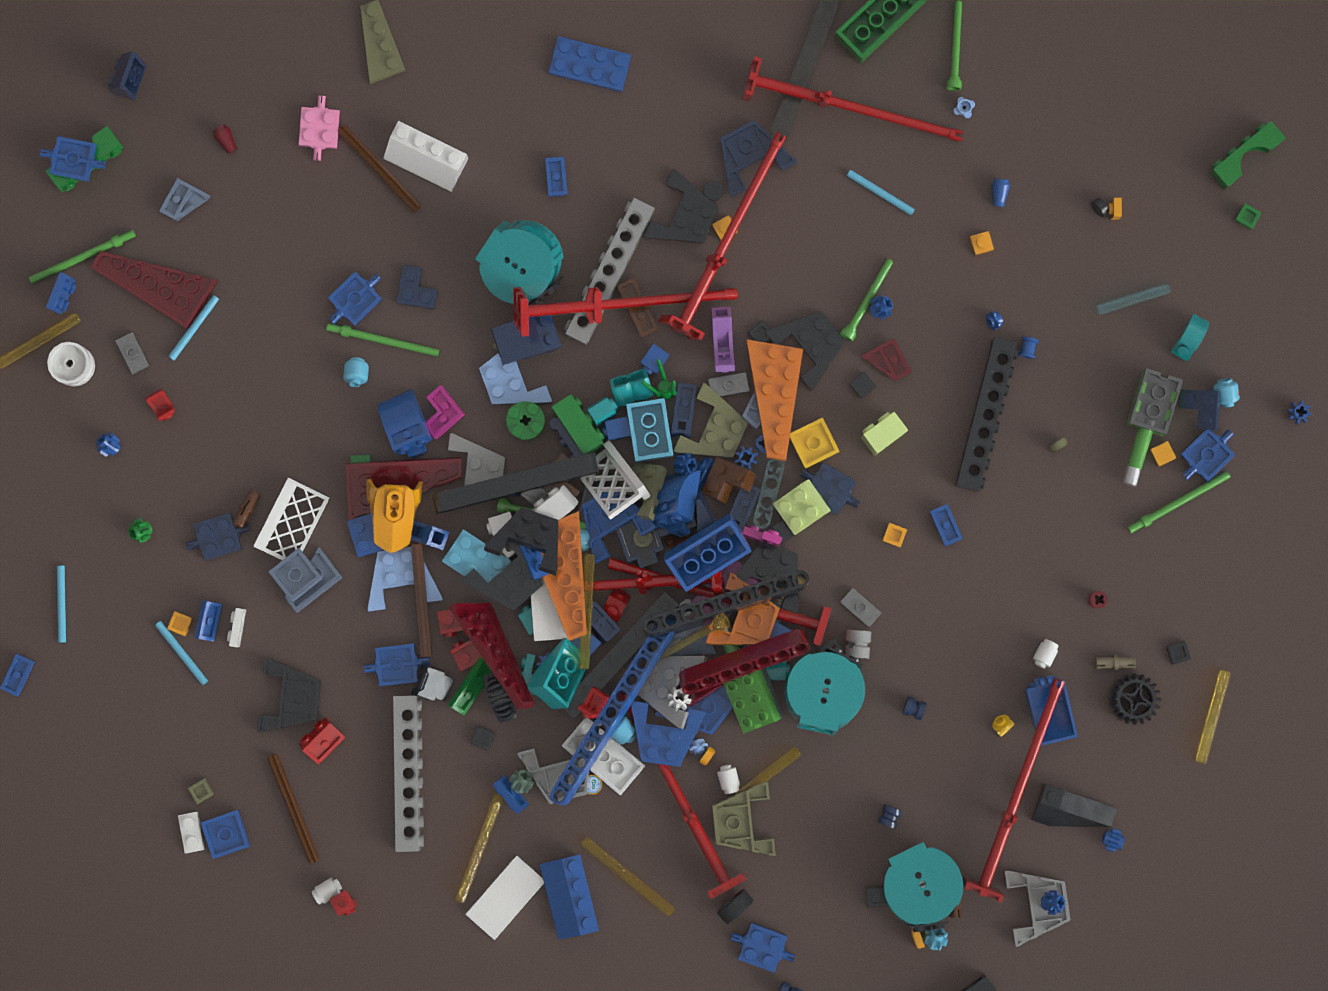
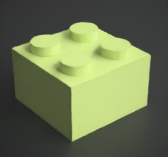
(884, 433)
(801, 507)

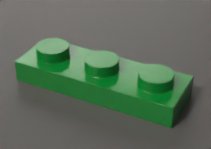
(470, 687)

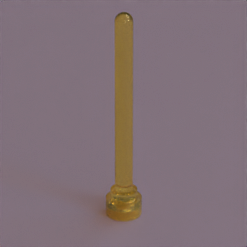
(719, 623)

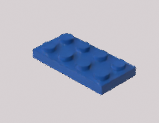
(590, 64)

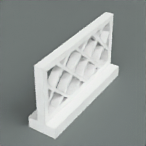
(627, 476)
(276, 513)

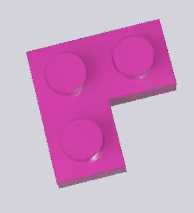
(447, 412)
(770, 537)

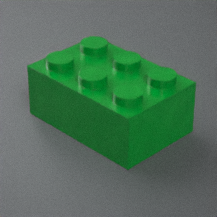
(578, 424)

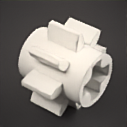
(678, 703)

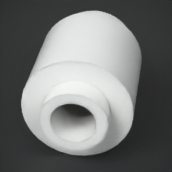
(1045, 654)
(728, 779)
(326, 890)

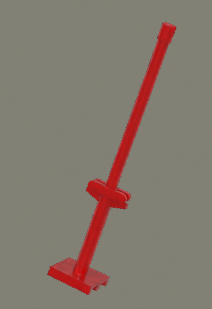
(826, 99)
(715, 260)
(594, 304)
(644, 582)
(784, 615)
(1008, 816)
(691, 819)

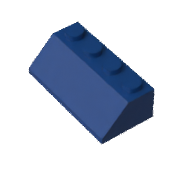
(707, 552)
(569, 897)

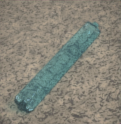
(1133, 298)

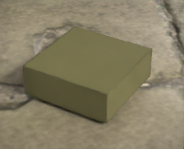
(201, 791)

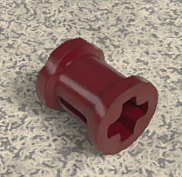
(1091, 600)

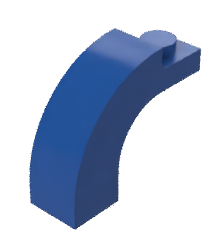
(429, 535)

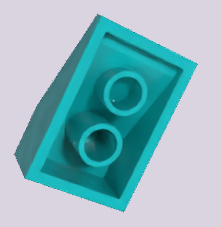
(558, 676)

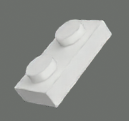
(234, 635)
(191, 832)

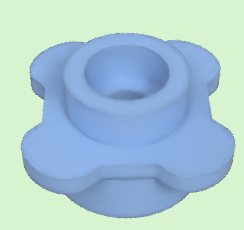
(969, 104)
(698, 746)

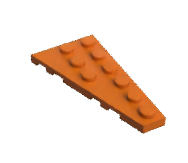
(775, 385)
(568, 584)

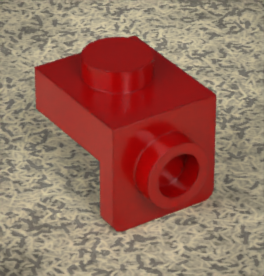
(161, 405)
(616, 603)
(593, 703)
(343, 903)

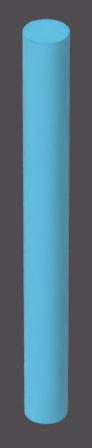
(880, 192)
(193, 328)
(61, 604)
(181, 653)

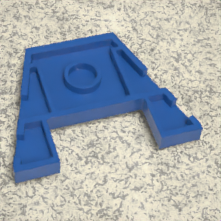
(600, 524)
(716, 706)
(663, 743)

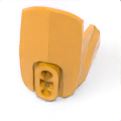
(393, 526)

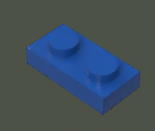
(556, 176)
(946, 525)
(208, 620)
(17, 675)
(515, 800)

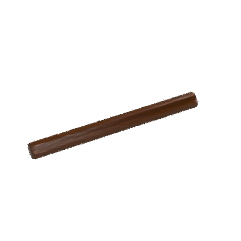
(379, 168)
(421, 600)
(293, 808)

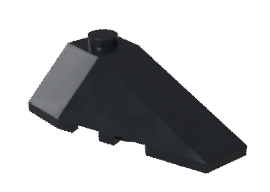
(1064, 808)

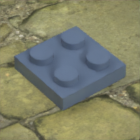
(295, 575)

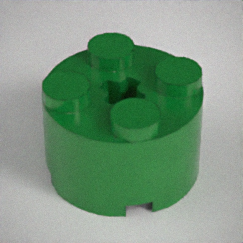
(516, 415)

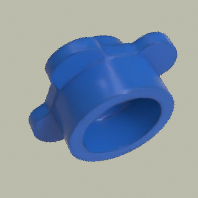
(994, 320)

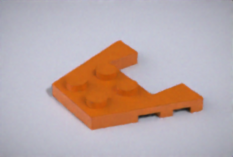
(751, 624)

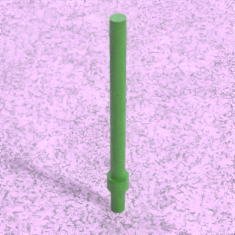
(115, 241)
(346, 331)
(1147, 520)

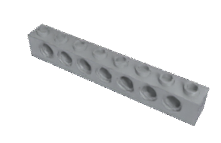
(644, 213)
(403, 842)

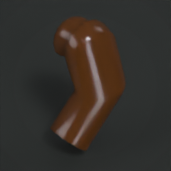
(672, 541)

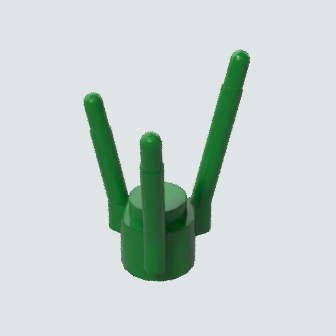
(665, 388)

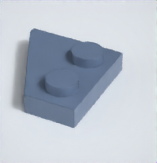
(182, 200)

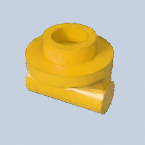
(1002, 724)

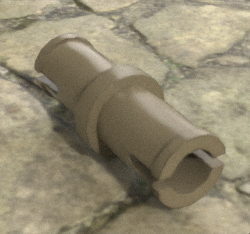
(1115, 662)

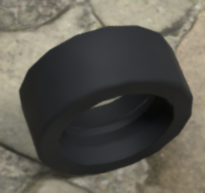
(735, 906)

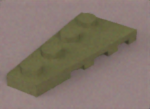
(381, 50)

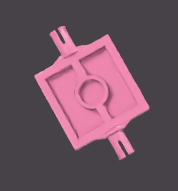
(319, 128)

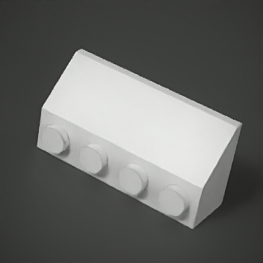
(425, 156)

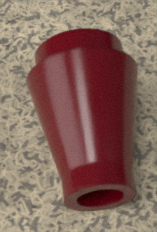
(224, 138)

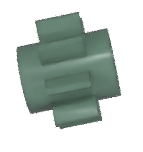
(521, 781)

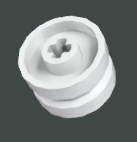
(62, 357)

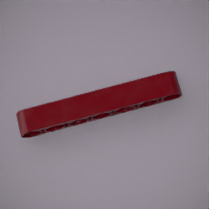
(743, 661)

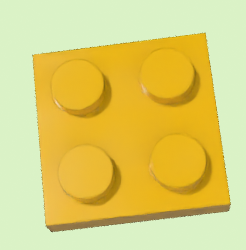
(813, 443)

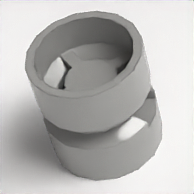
(858, 643)

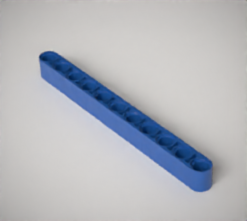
(610, 723)

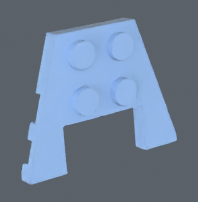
(507, 385)
(395, 571)

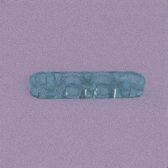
(766, 492)

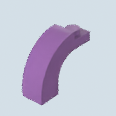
(723, 339)

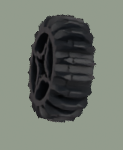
(1136, 690)
(499, 699)

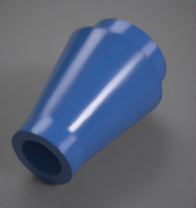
(1000, 191)

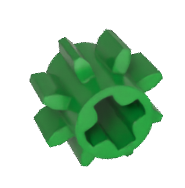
(140, 530)

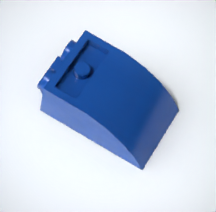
(405, 424)
(677, 503)
(1062, 722)

